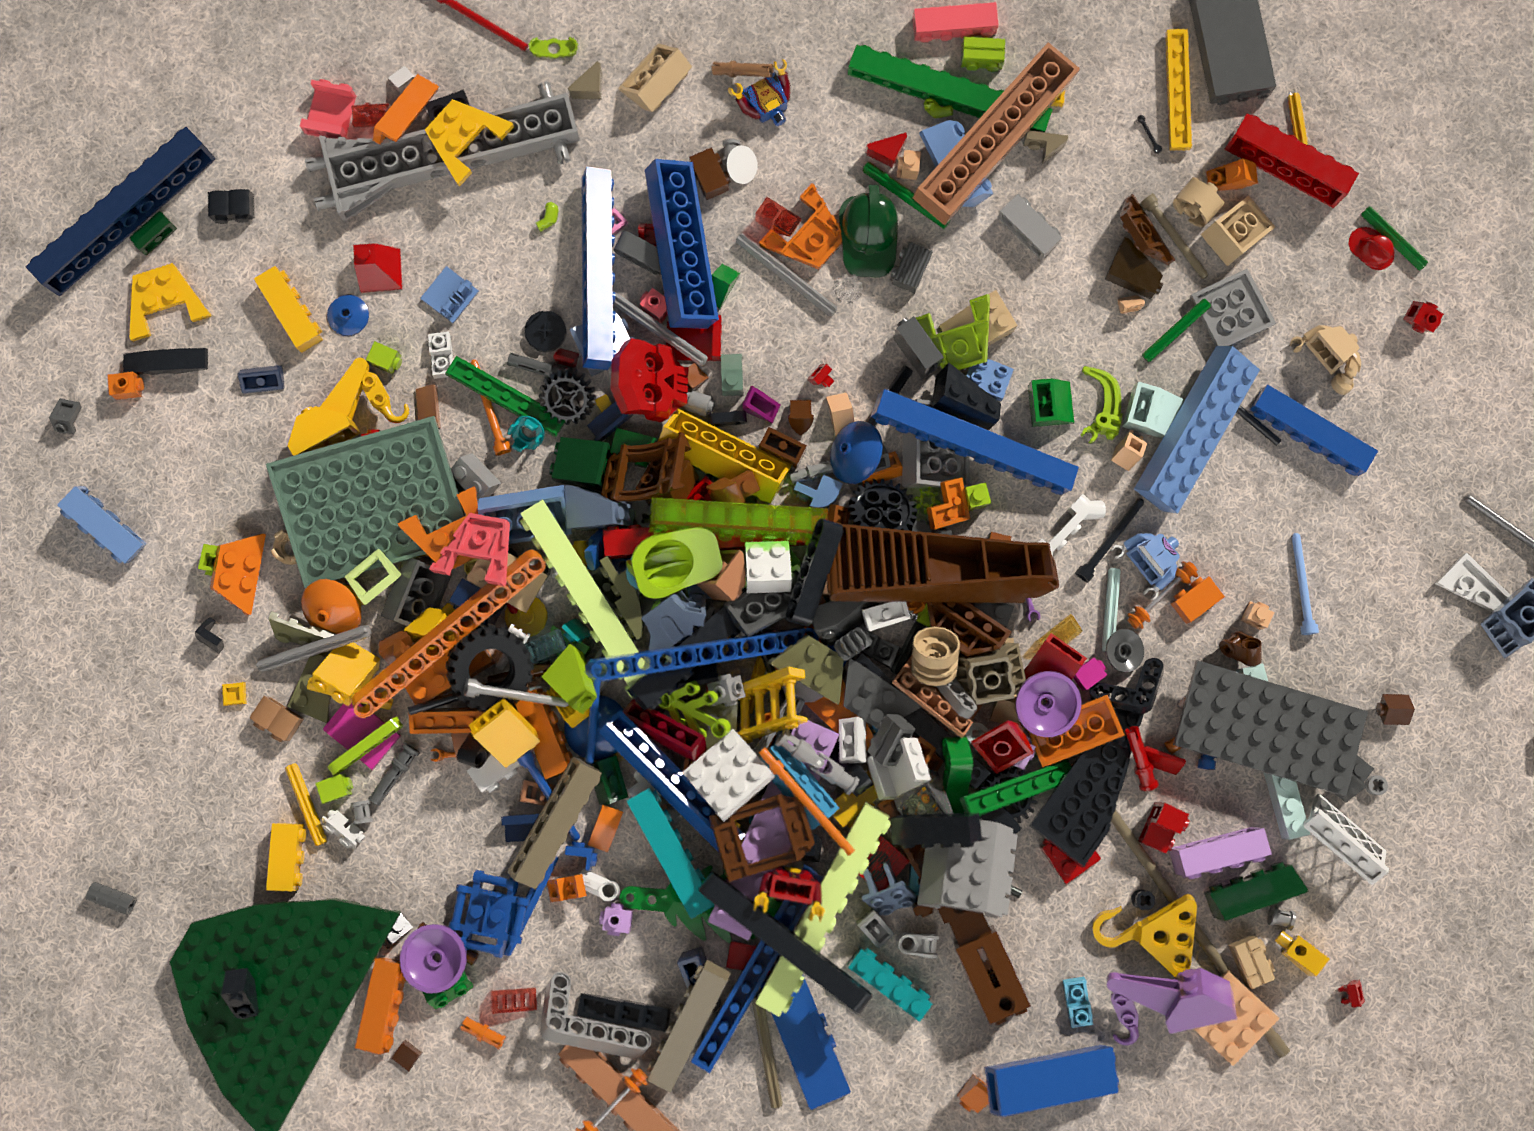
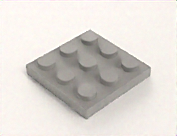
(1235, 309)

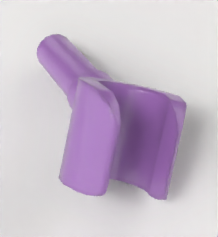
(1031, 609)

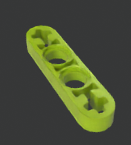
(365, 746)

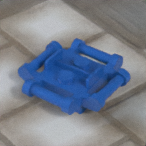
(490, 913)

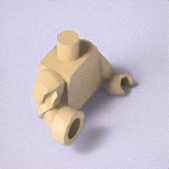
(1333, 349)

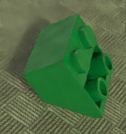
(1050, 402)

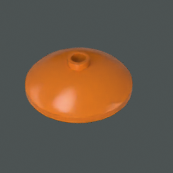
(330, 606)

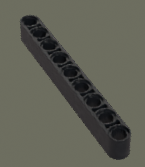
(785, 942)

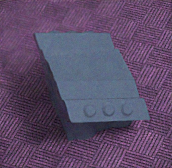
(674, 619)
(1512, 621)

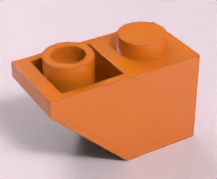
(1233, 175)

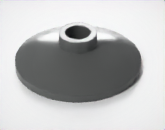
(1132, 650)

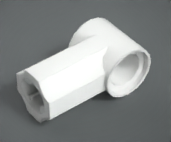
(596, 885)

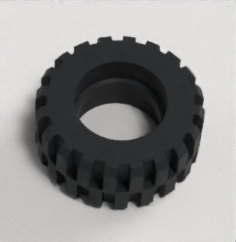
(478, 641)

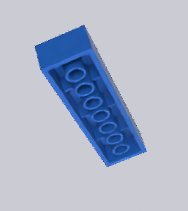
(681, 244)

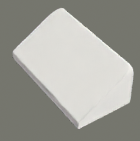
(852, 740)

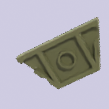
(821, 666)

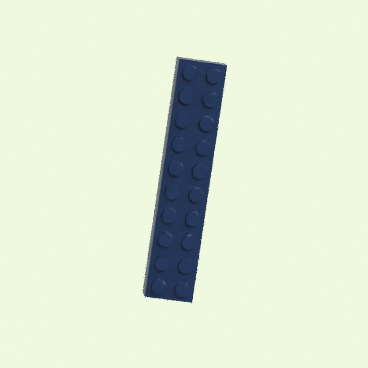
(120, 212)

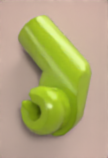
(936, 110)
(550, 218)

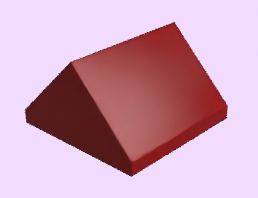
(1003, 746)

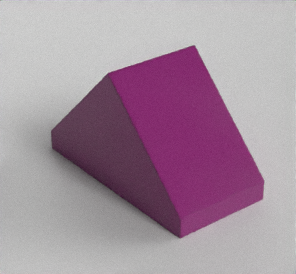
(760, 405)

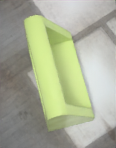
(367, 596)

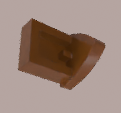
(800, 416)

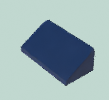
(261, 379)

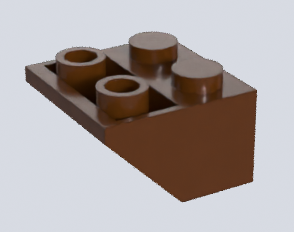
(651, 478)

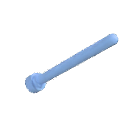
(1308, 625)

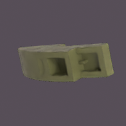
(628, 606)

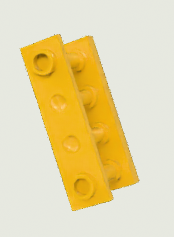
(758, 687)

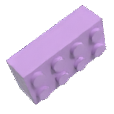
(1220, 851)

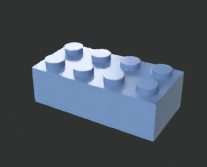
(512, 504)

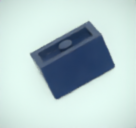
(607, 422)
(518, 826)

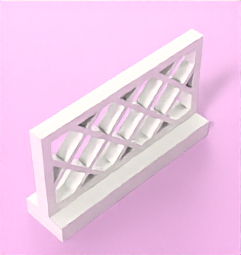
(1346, 840)

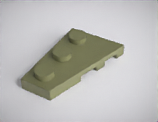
(294, 632)

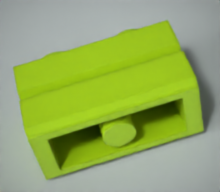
(983, 53)

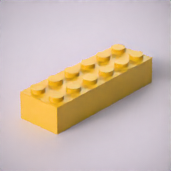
(727, 455)

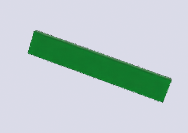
(501, 394)
(1015, 789)

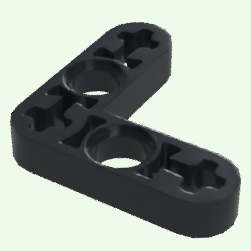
(1134, 696)

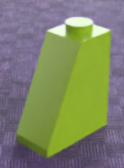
(570, 680)

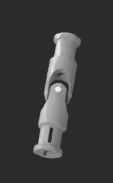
(805, 753)

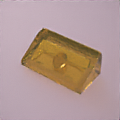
(1065, 630)

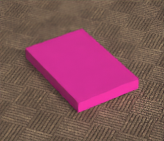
(351, 729)

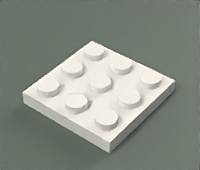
(728, 774)

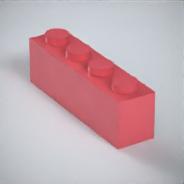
(955, 22)

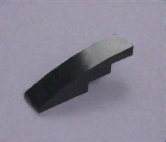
(166, 361)
(623, 1012)

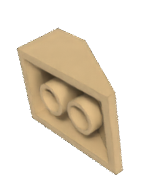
(1237, 230)
(1000, 320)
(523, 598)

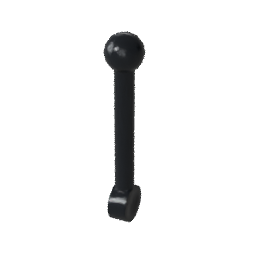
(1157, 148)

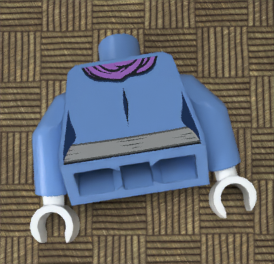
(1153, 557)

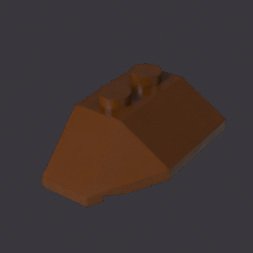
(974, 628)

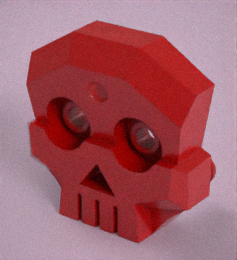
(662, 381)

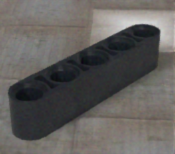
(814, 572)

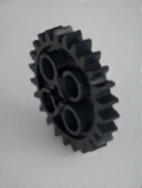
(882, 509)

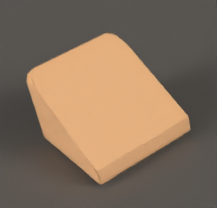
(1130, 304)

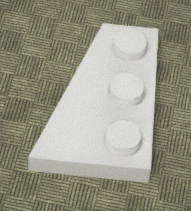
(1473, 583)

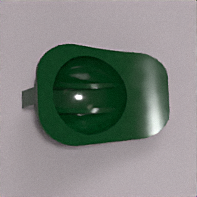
(869, 233)

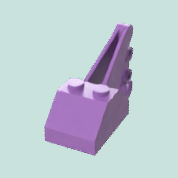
(1188, 1001)

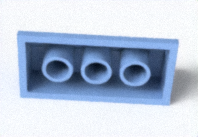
(940, 141)

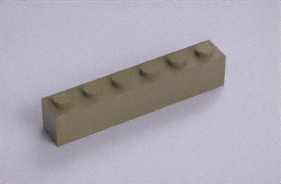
(554, 823)
(688, 1026)

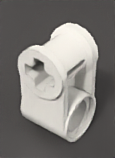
(922, 944)

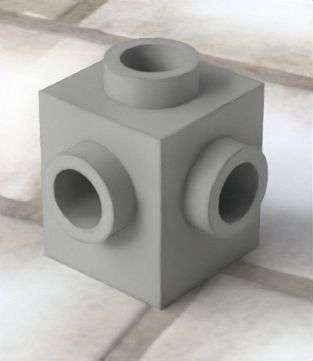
(730, 688)

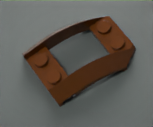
(672, 456)
(730, 845)

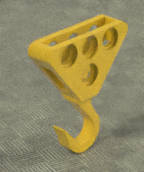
(1164, 920)

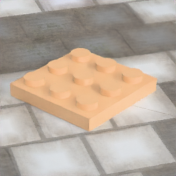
(1238, 1036)

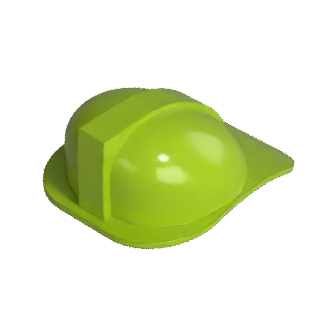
(675, 561)

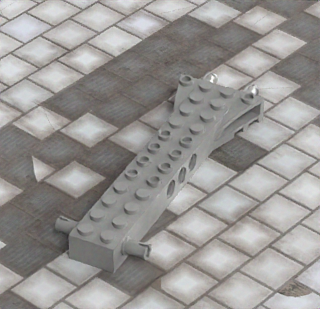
(366, 170)

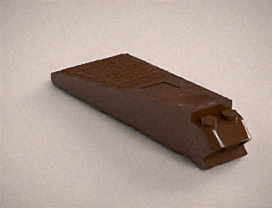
(937, 567)

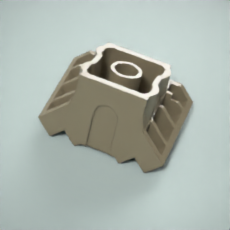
(992, 674)

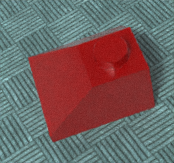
(377, 267)

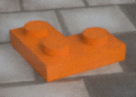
(954, 507)

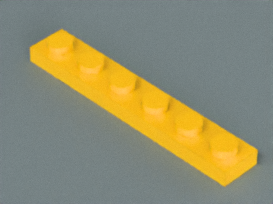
(1178, 90)

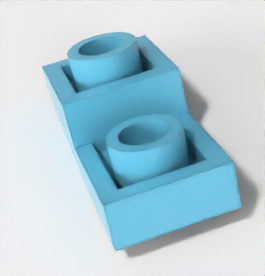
(1077, 1002)

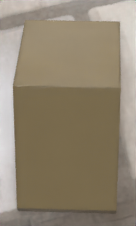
(588, 84)

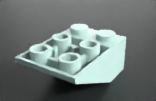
(1151, 410)

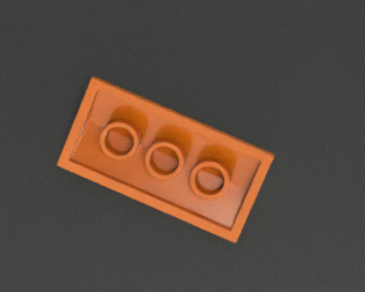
(1094, 727)

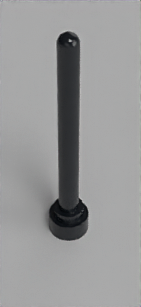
(1086, 571)

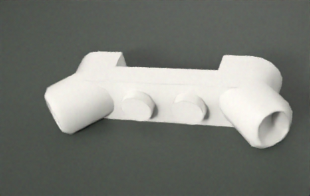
(1080, 510)

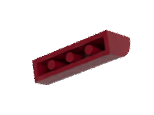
(667, 731)

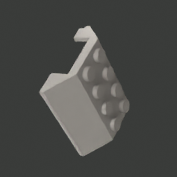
(971, 876)

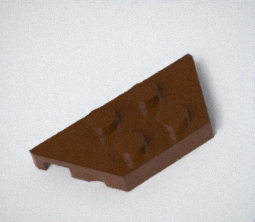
(1143, 231)

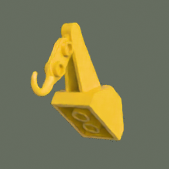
(333, 421)

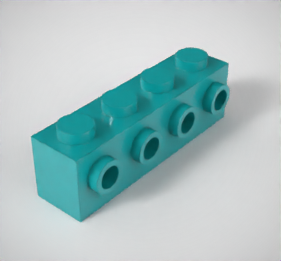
(889, 984)

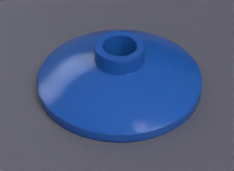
(350, 324)

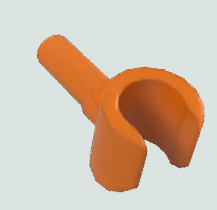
(442, 755)

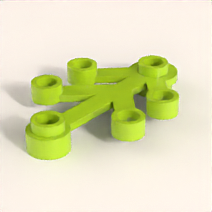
(691, 712)

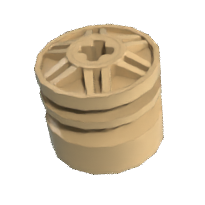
(935, 656)

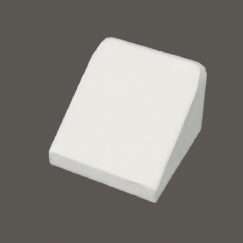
(401, 79)

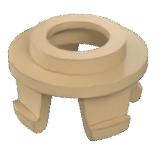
(278, 550)

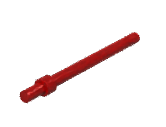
(485, 23)

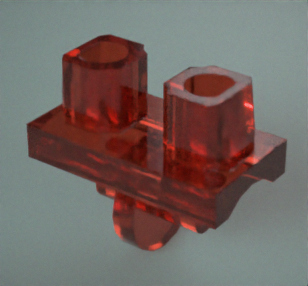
(368, 114)

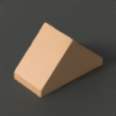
(840, 411)

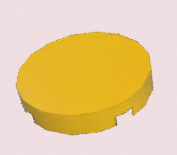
(532, 621)

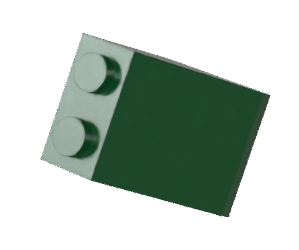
(580, 462)

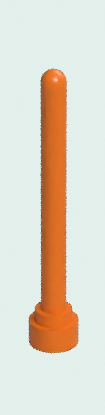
(500, 446)

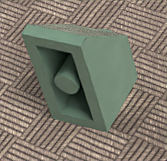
(732, 374)

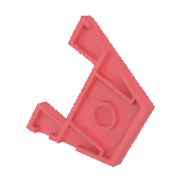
(481, 539)

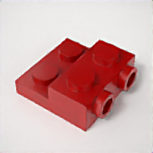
(1063, 865)

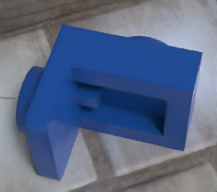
(580, 850)

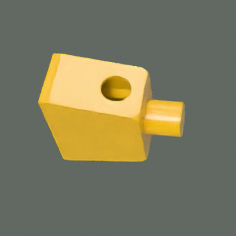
(427, 621)
(1309, 960)

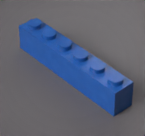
(1313, 430)

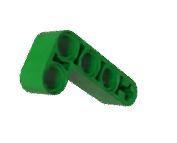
(957, 770)

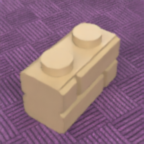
(1252, 962)

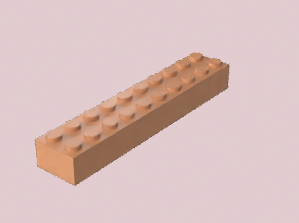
(996, 133)

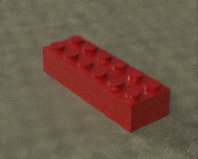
(1291, 160)

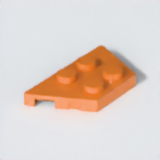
(237, 571)

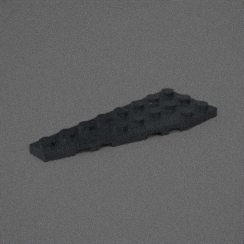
(1084, 801)

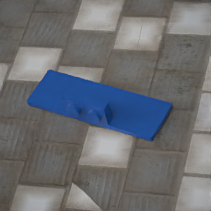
(811, 1049)

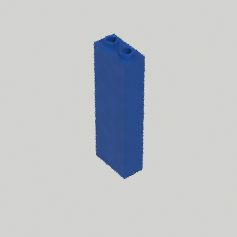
(1051, 1080)

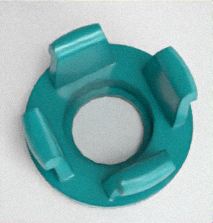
(522, 441)

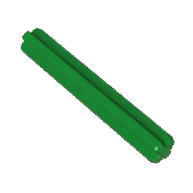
(1398, 241)
(1176, 330)

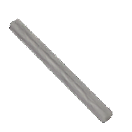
(786, 274)
(660, 330)
(314, 648)

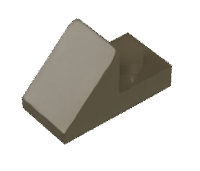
(1050, 142)

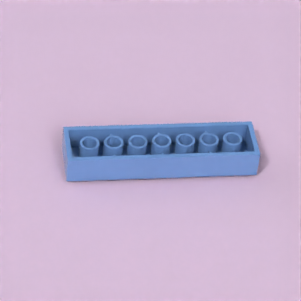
(1197, 429)

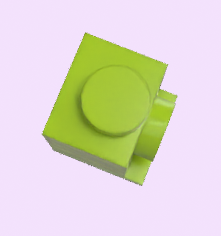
(207, 557)

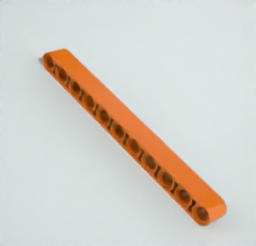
(445, 643)

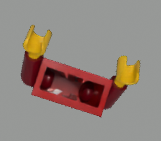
(791, 885)

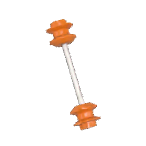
(1184, 574)
(633, 1083)

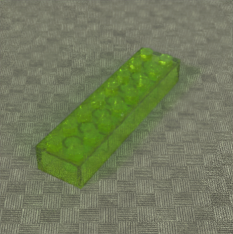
(735, 519)

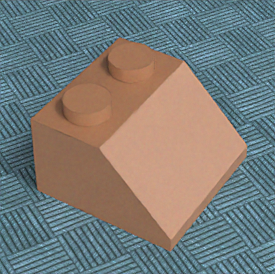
(730, 580)

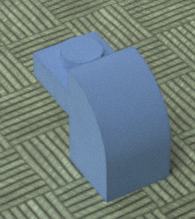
(822, 497)

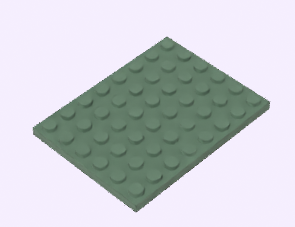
(354, 493)

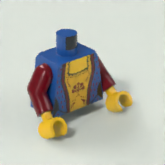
(766, 97)

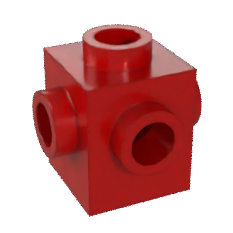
(1423, 316)

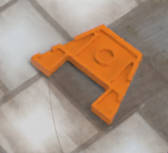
(814, 240)
(435, 541)

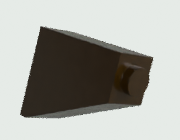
(1134, 271)

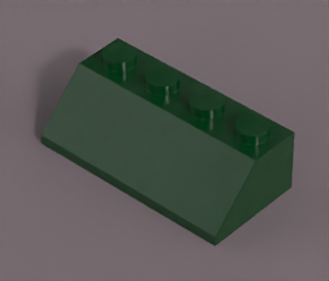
(1254, 892)

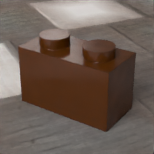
(709, 173)
(783, 447)

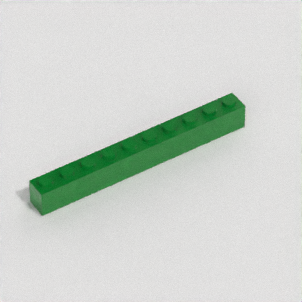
(926, 83)

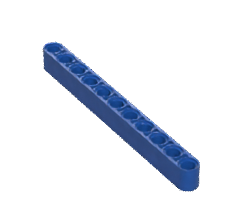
(694, 652)

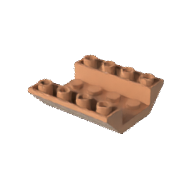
(932, 700)

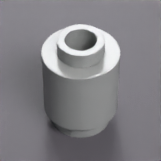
(699, 403)

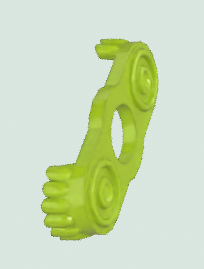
(539, 48)

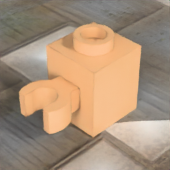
(1129, 451)

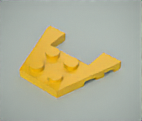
(456, 129)
(158, 291)

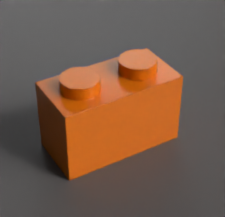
(1197, 599)

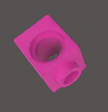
(1090, 674)

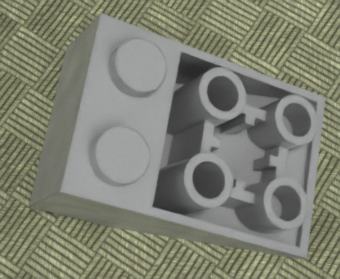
(471, 472)

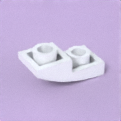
(441, 353)

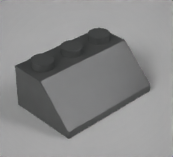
(414, 592)

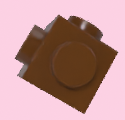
(1395, 709)

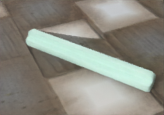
(1111, 605)

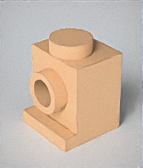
(908, 165)
(1257, 615)

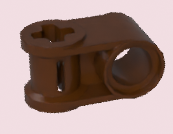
(1242, 648)

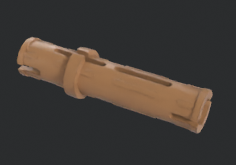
(742, 69)

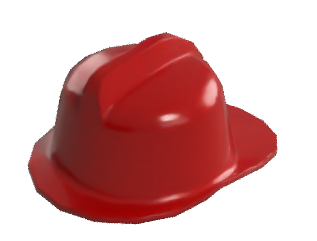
(1371, 248)

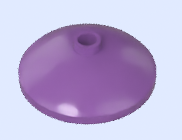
(1060, 710)
(419, 961)

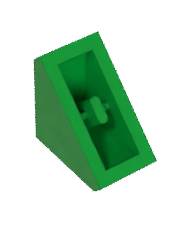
(723, 282)

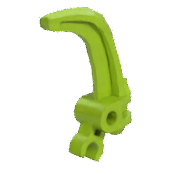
(1110, 419)

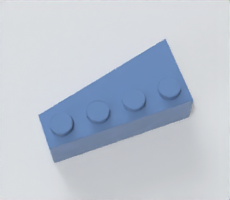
(101, 524)

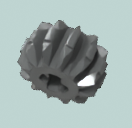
(852, 643)

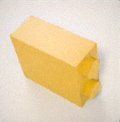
(345, 672)
(504, 733)

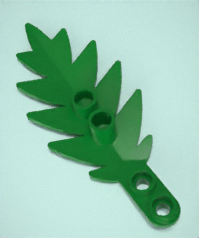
(670, 903)

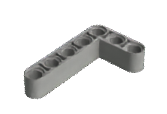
(586, 1027)

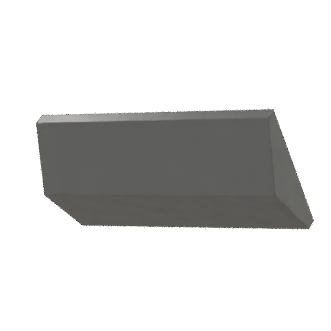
(759, 610)

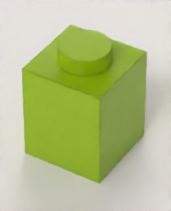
(384, 358)
(977, 496)
(334, 788)

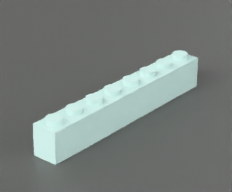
(1283, 792)

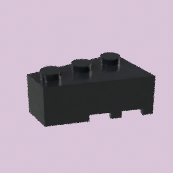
(964, 399)

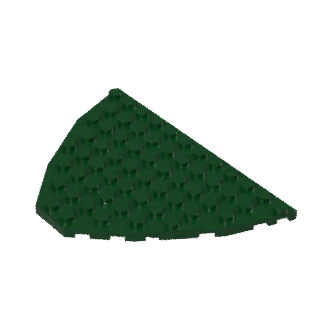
(305, 973)

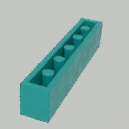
(669, 851)

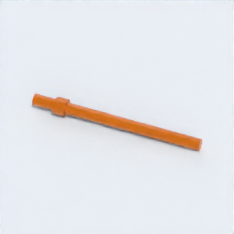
(776, 767)

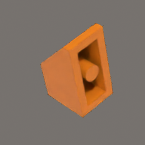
(974, 1094)

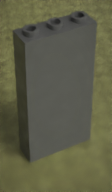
(1233, 49)

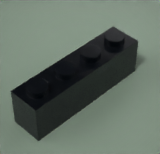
(936, 829)

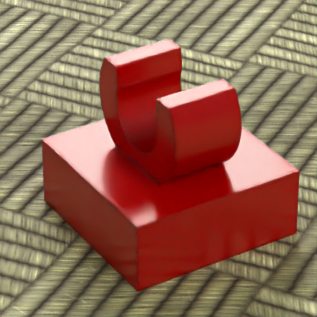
(821, 376)
(1354, 992)

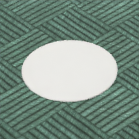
(742, 164)

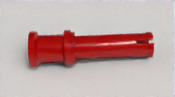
(1143, 767)

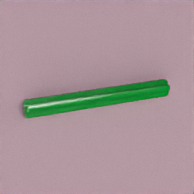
(898, 190)

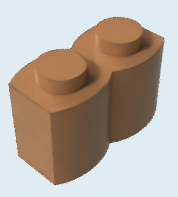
(276, 719)

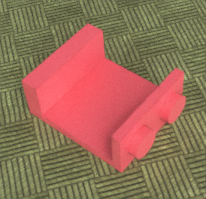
(329, 110)

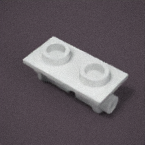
(335, 824)

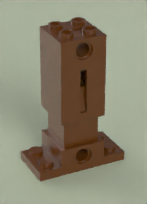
(984, 962)

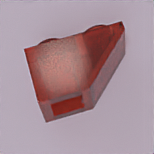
(777, 218)

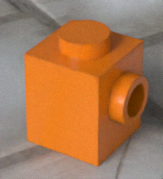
(125, 385)

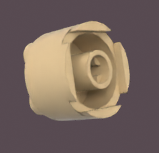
(1198, 202)

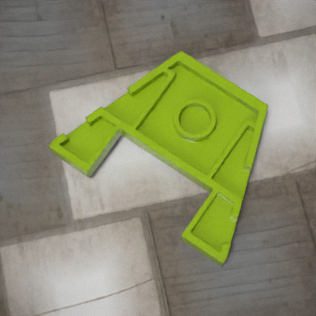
(966, 344)

